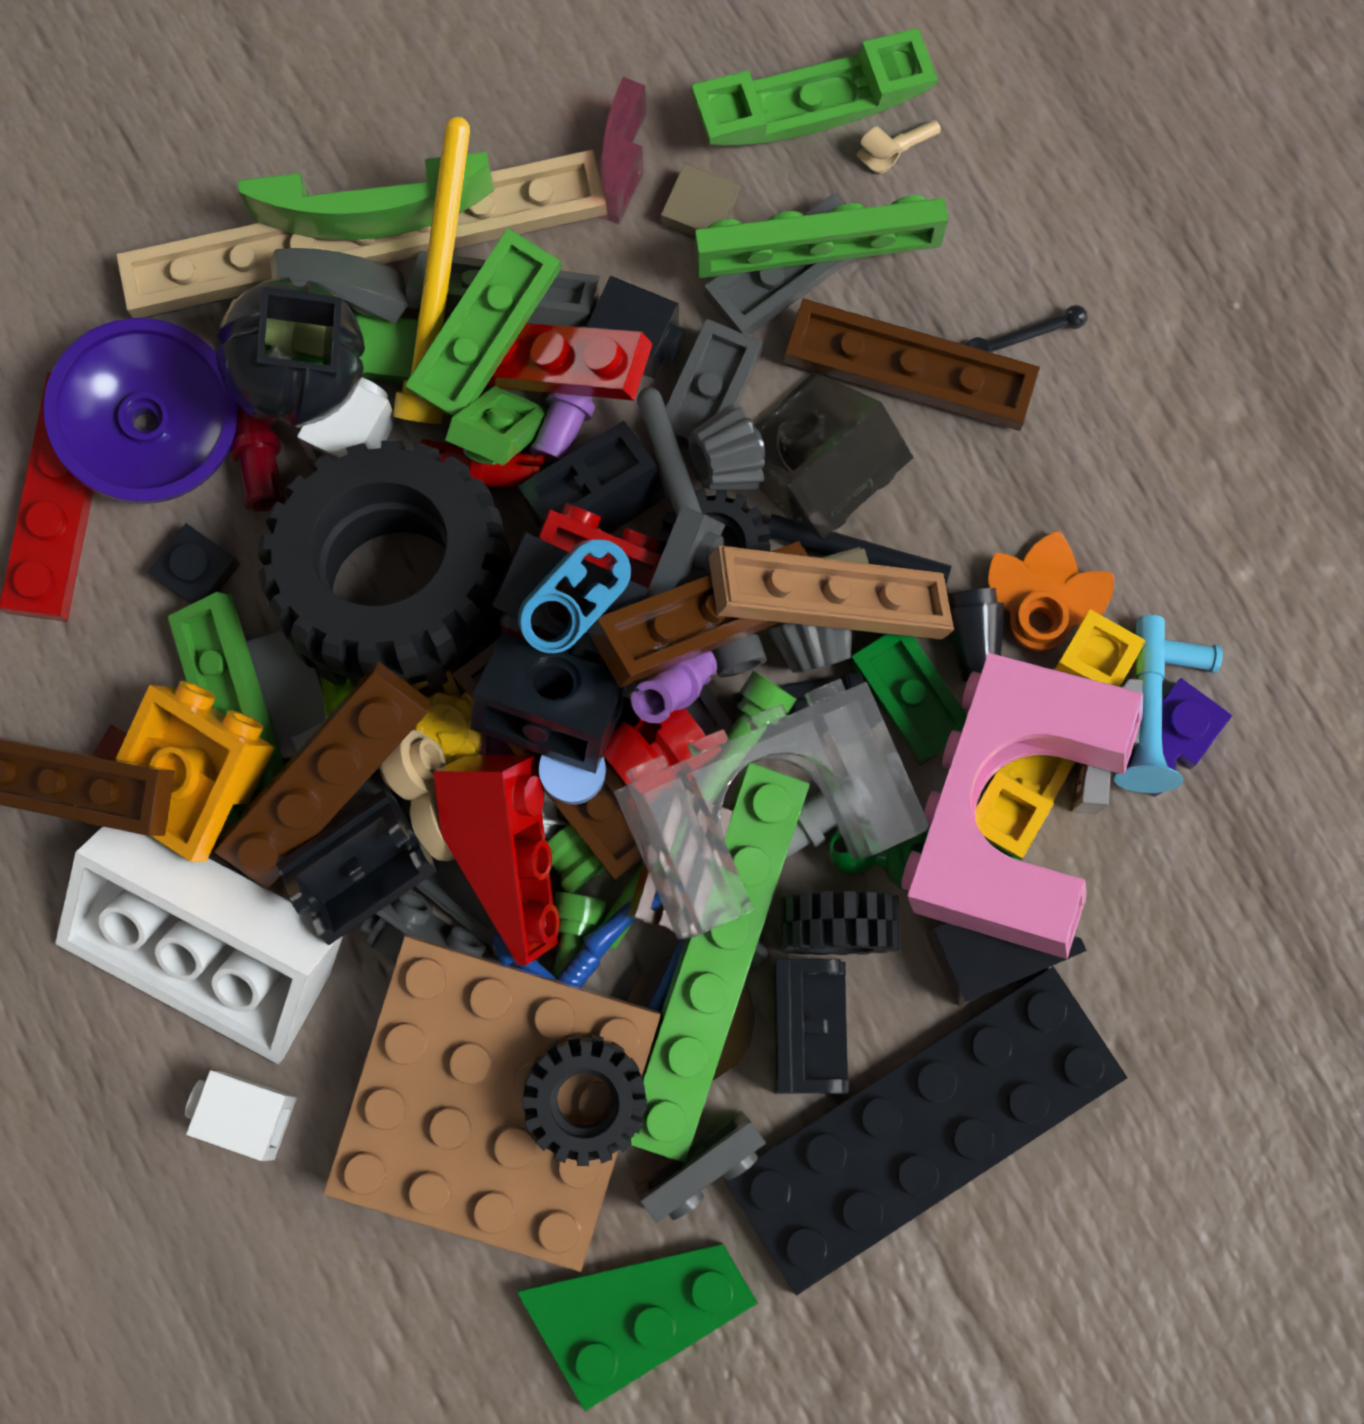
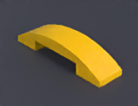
(1025, 789)

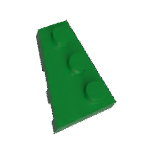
(635, 1317)

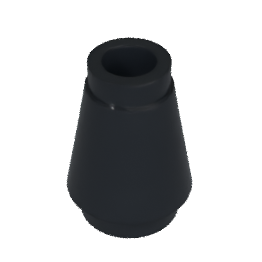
(977, 627)

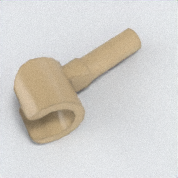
(882, 152)

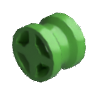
(573, 860)

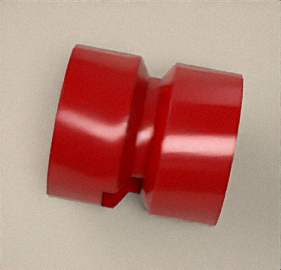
(646, 741)

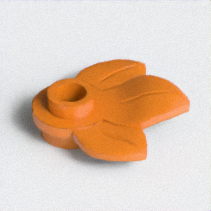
(1047, 585)

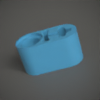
(573, 572)

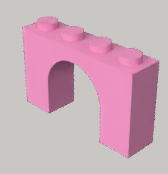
(1014, 715)

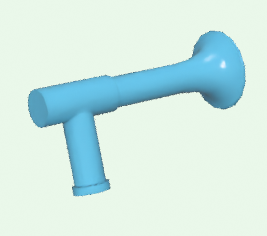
(1148, 767)

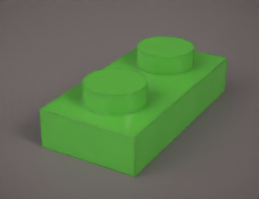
(496, 426)

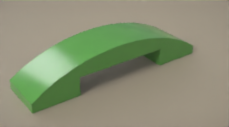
(817, 96)
(358, 214)

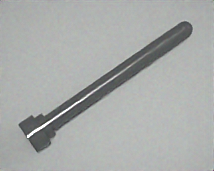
(748, 651)

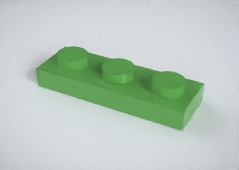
(484, 324)

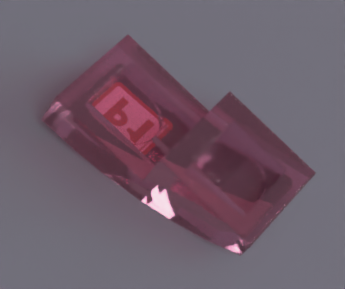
(621, 157)

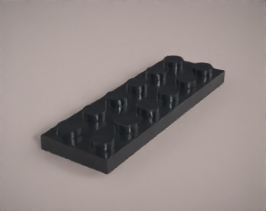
(925, 1130)

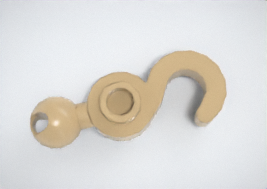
(410, 775)

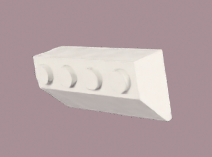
(195, 938)

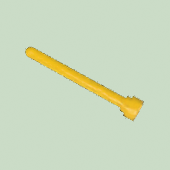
(438, 263)

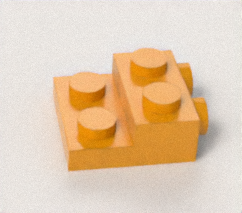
(213, 758)

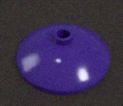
(130, 372)

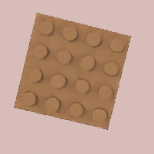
(441, 1103)

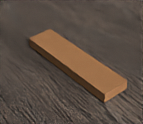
(829, 593)

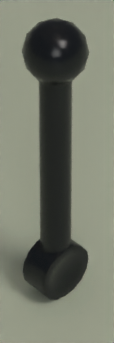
(1073, 317)

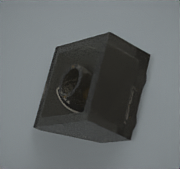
(828, 452)

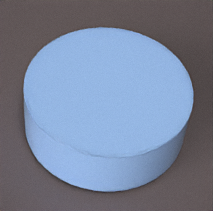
(570, 783)

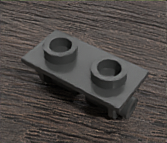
(415, 917)

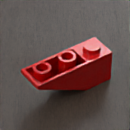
(498, 838)

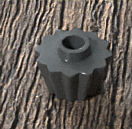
(727, 452)
(811, 646)

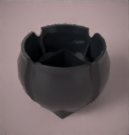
(284, 387)

